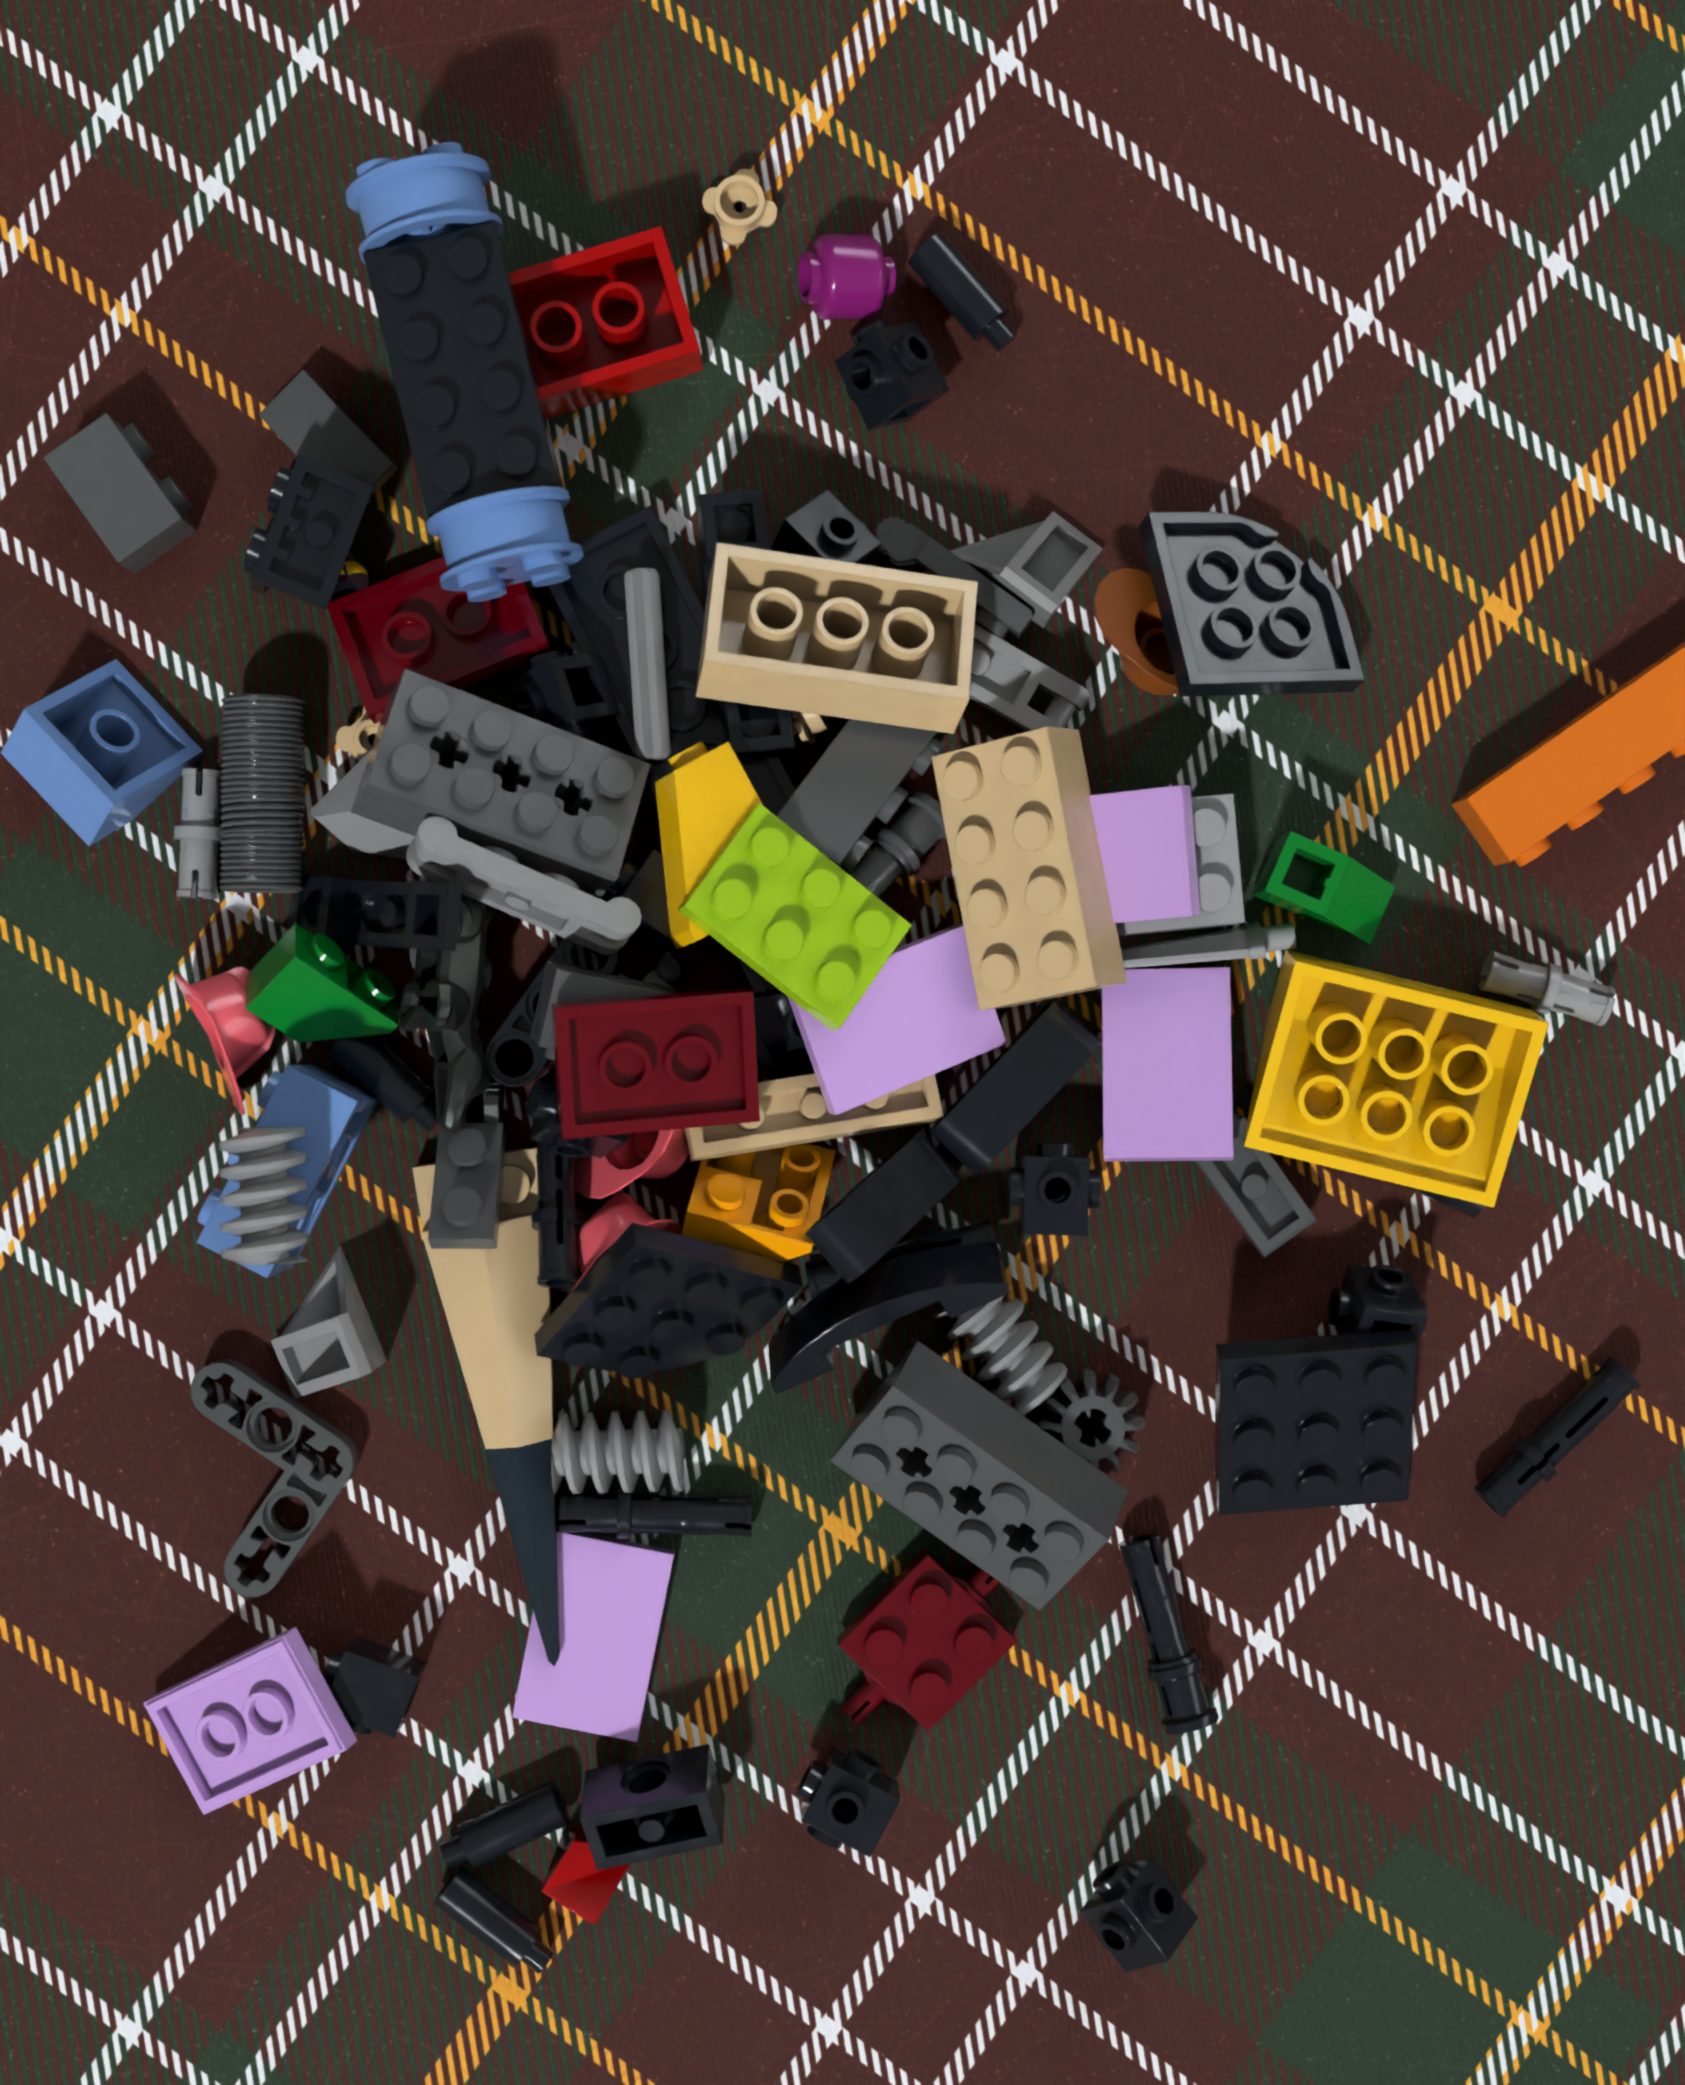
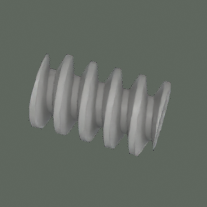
(264, 1195)
(1008, 1352)
(617, 1453)

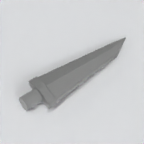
(1234, 943)

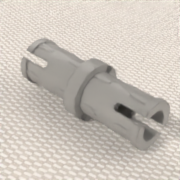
(199, 833)
(1547, 988)

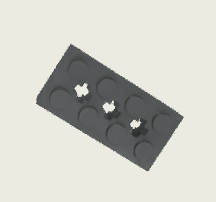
(563, 798)
(980, 1476)

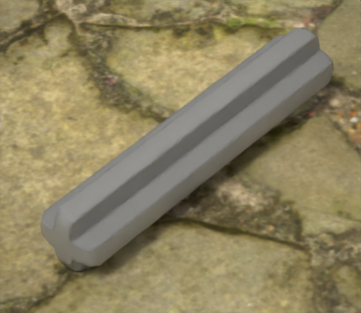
(647, 664)

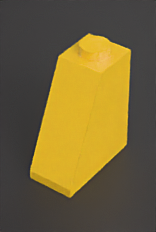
(697, 815)

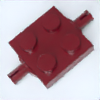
(924, 1641)

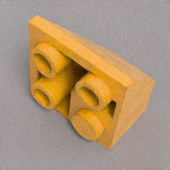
(760, 1200)

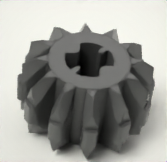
(1110, 1412)

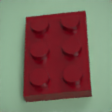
(432, 632)
(655, 1062)

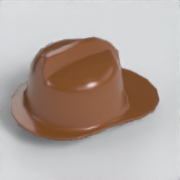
(1133, 625)

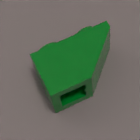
(1324, 887)
(318, 992)

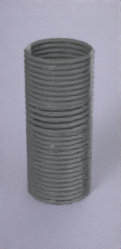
(266, 780)

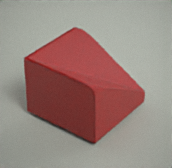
(577, 1883)

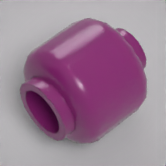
(845, 276)

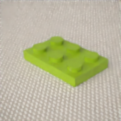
(795, 917)

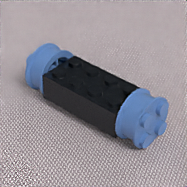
(463, 371)

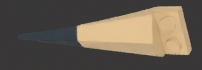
(493, 1318)

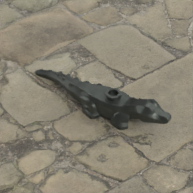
(446, 1004)

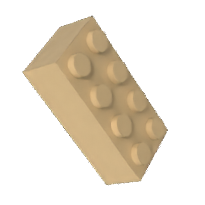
(837, 638)
(1028, 868)

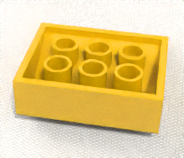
(1392, 1078)

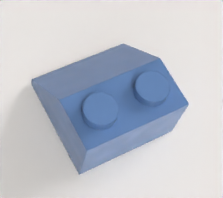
(99, 750)

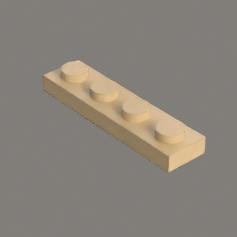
(797, 1114)

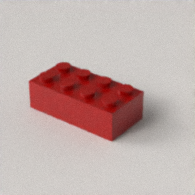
(606, 322)

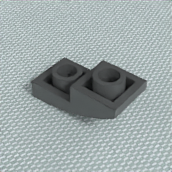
(321, 430)

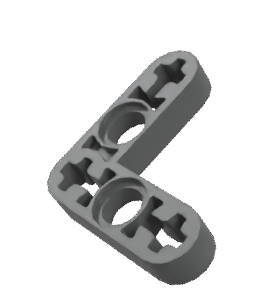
(299, 1474)

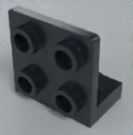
(310, 533)

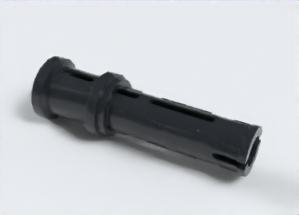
(1173, 1662)

